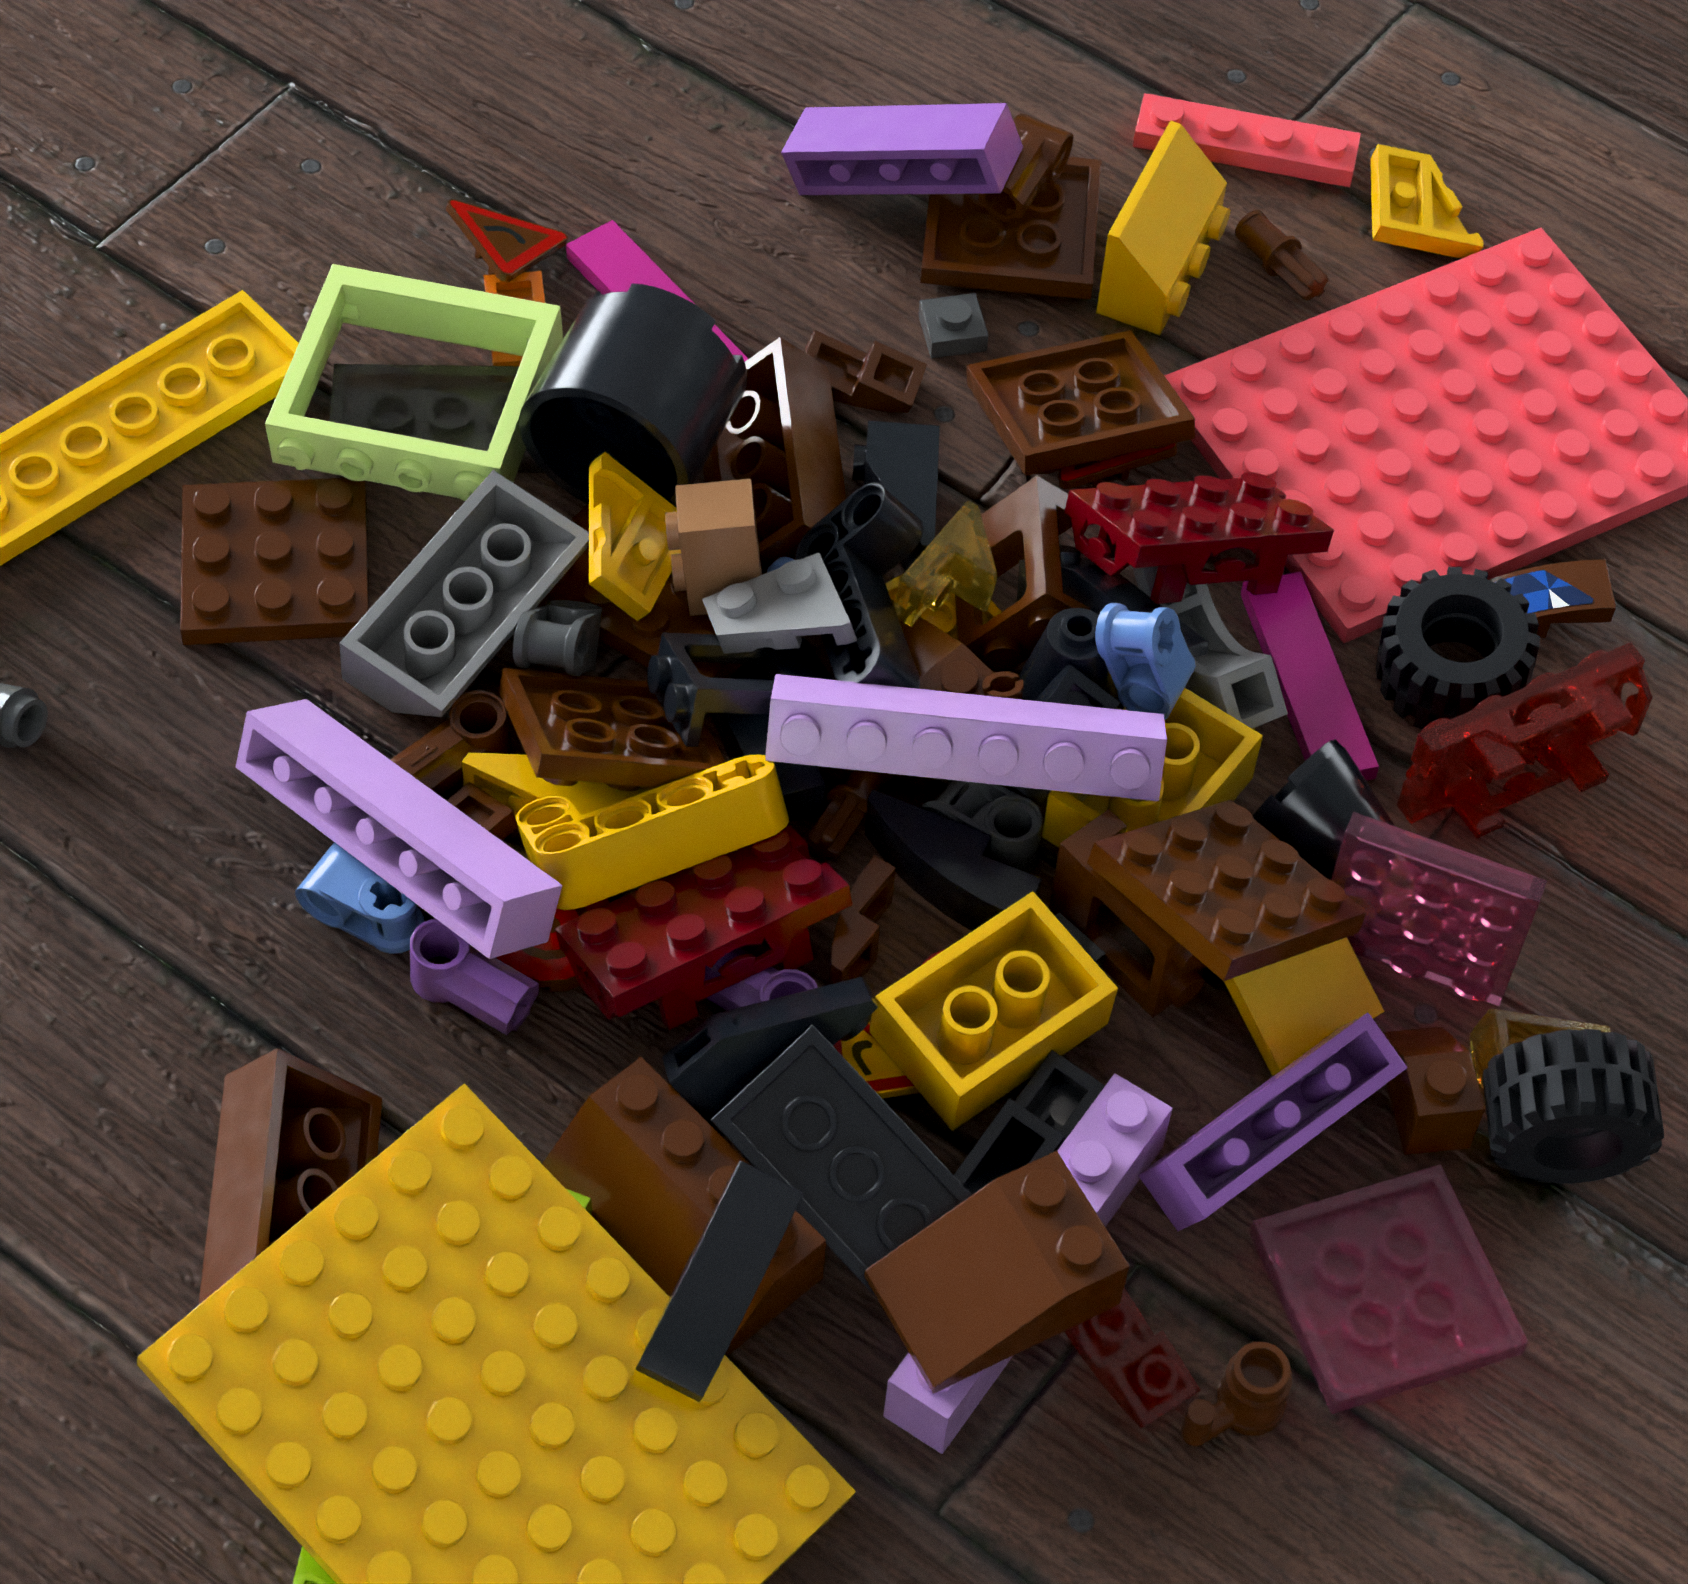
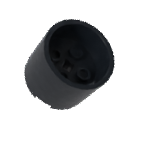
(633, 382)

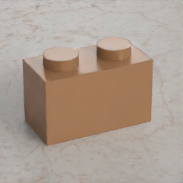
(715, 537)

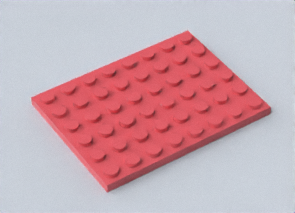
(1448, 425)

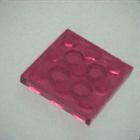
(1436, 908)
(1387, 1288)

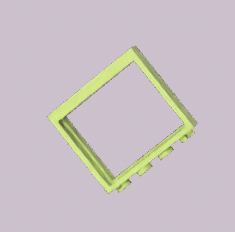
(421, 311)

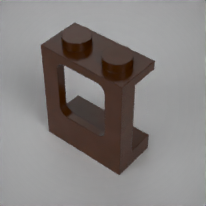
(1017, 529)
(1080, 892)

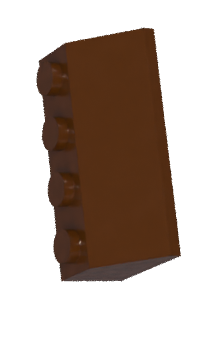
(785, 444)
(280, 1151)
(656, 1180)

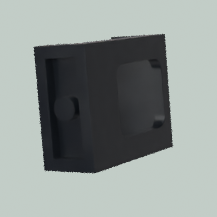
(689, 694)

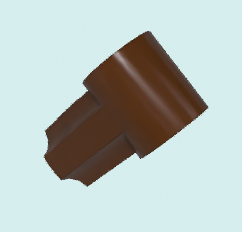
(1042, 158)
(439, 754)

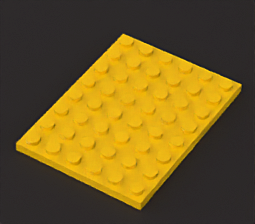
(455, 1392)

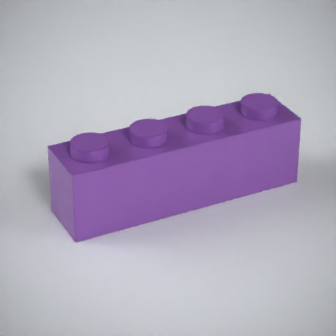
(903, 149)
(1272, 1122)

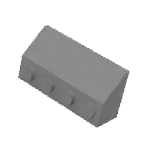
(460, 599)

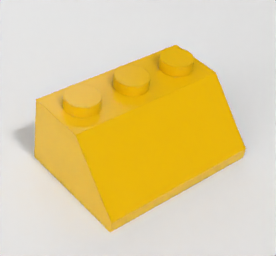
(1162, 234)

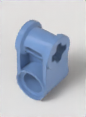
(1144, 657)
(358, 901)

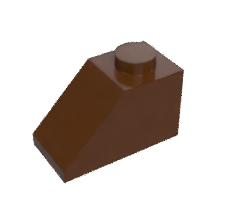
(1437, 1095)

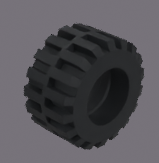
(1460, 611)
(1572, 1106)

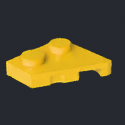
(1416, 206)
(627, 537)

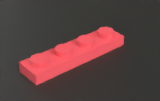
(1253, 139)

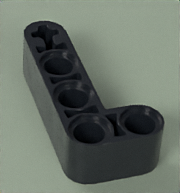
(858, 547)

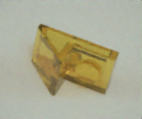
(953, 562)

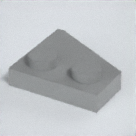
(779, 609)

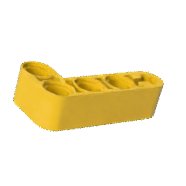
(652, 831)

